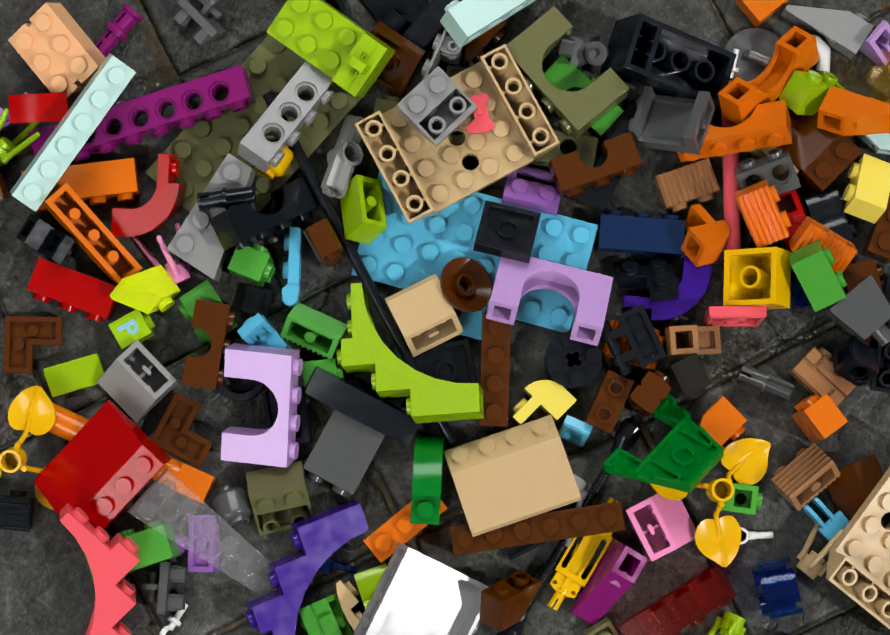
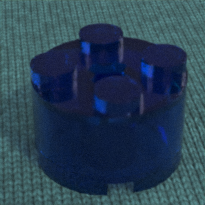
(778, 588)

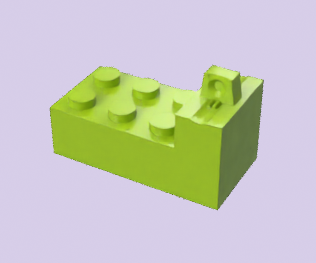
(332, 43)

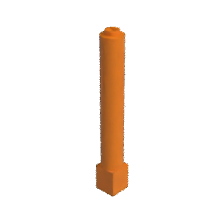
(199, 482)

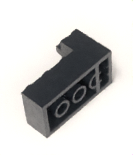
(667, 58)

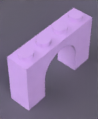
(584, 289)
(279, 372)

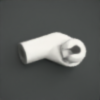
(824, 55)

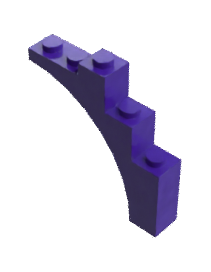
(291, 575)

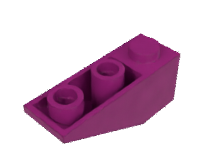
(609, 581)

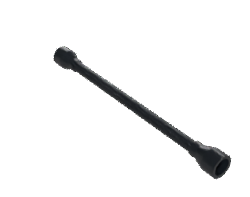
(624, 438)

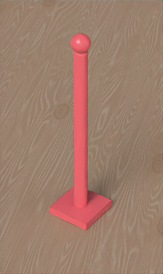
(732, 315)

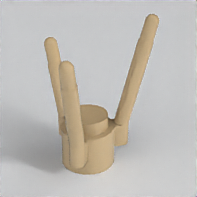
(813, 563)

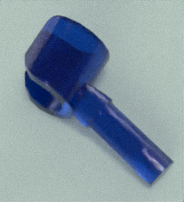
(329, 563)

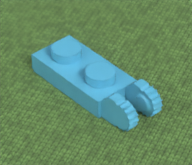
(292, 268)

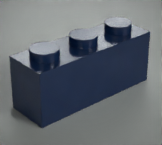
(640, 234)

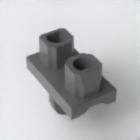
(205, 14)
(584, 50)
(166, 600)

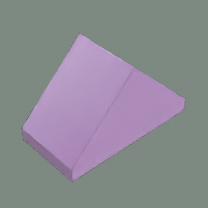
(878, 44)

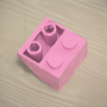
(660, 525)

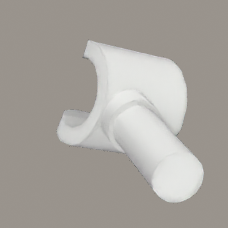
(752, 535)

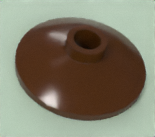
(473, 280)

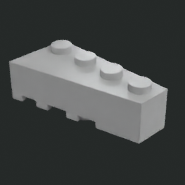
(196, 238)

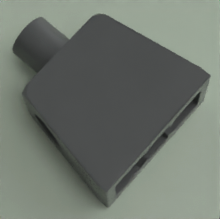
(863, 312)

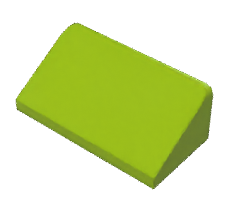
(74, 374)

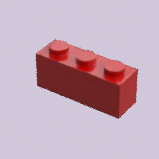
(72, 290)

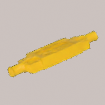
(568, 580)

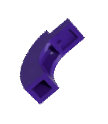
(691, 288)

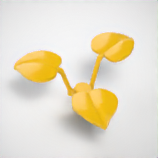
(34, 414)
(721, 536)

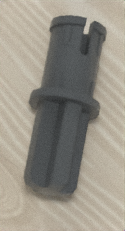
(766, 382)

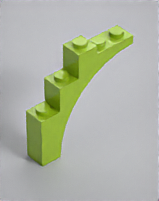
(429, 397)

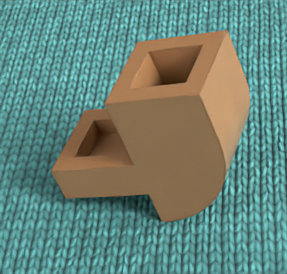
(690, 339)

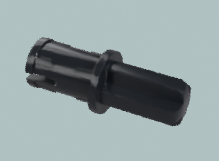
(225, 198)

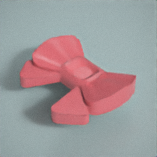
(482, 122)

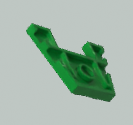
(677, 460)

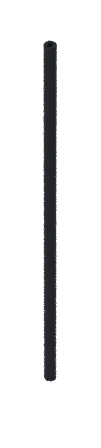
(358, 265)

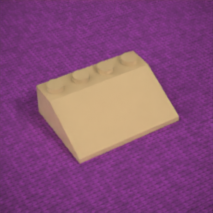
(512, 475)

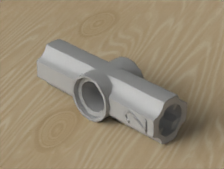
(343, 159)

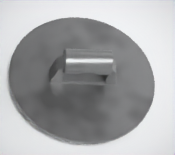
(755, 51)

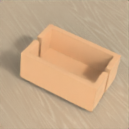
(58, 50)

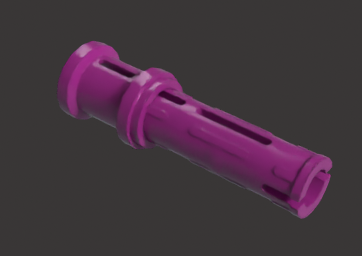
(118, 29)

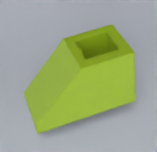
(807, 91)

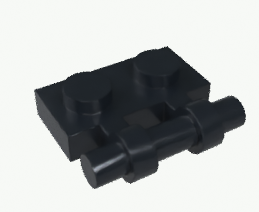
(640, 336)

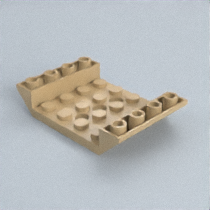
(433, 177)
(862, 555)

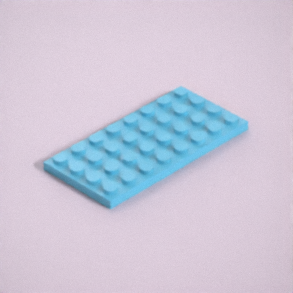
(420, 249)

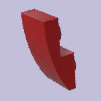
(37, 107)

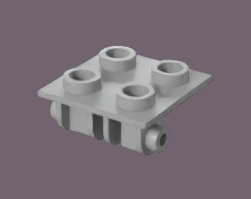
(443, 49)

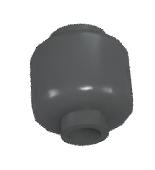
(233, 506)

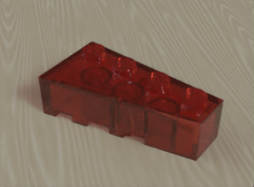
(682, 605)

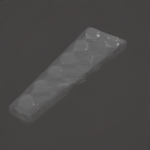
(192, 524)

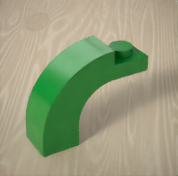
(427, 479)

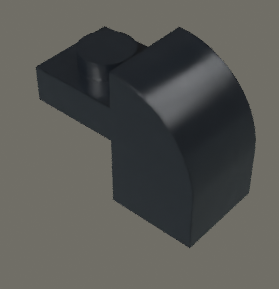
(46, 239)

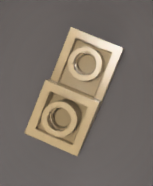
(347, 598)

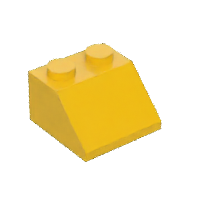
(757, 277)

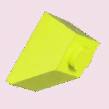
(147, 290)

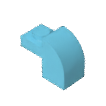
(261, 332)

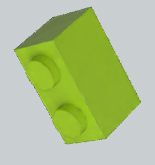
(363, 210)

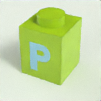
(131, 328)

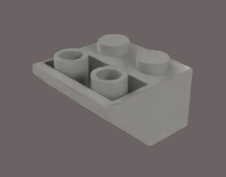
(436, 107)
(137, 381)

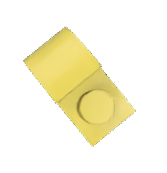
(548, 396)

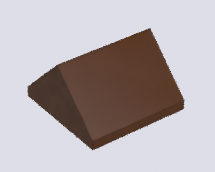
(854, 485)

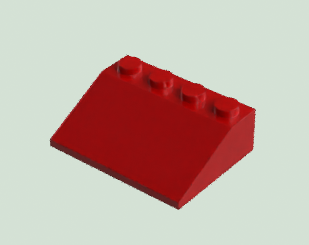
(102, 467)

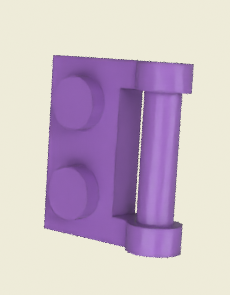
(532, 194)

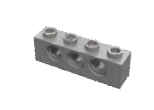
(306, 81)

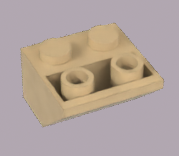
(424, 315)

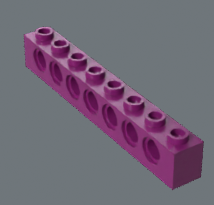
(238, 99)

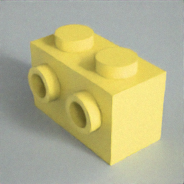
(868, 188)

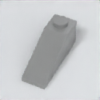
(837, 28)

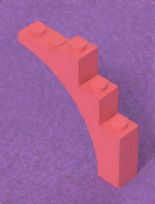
(109, 564)

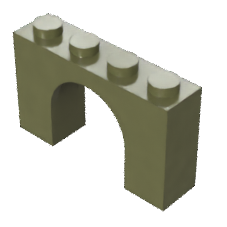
(574, 109)

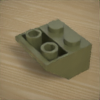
(279, 497)

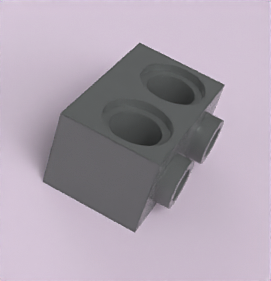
(764, 166)

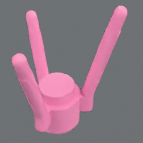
(177, 271)

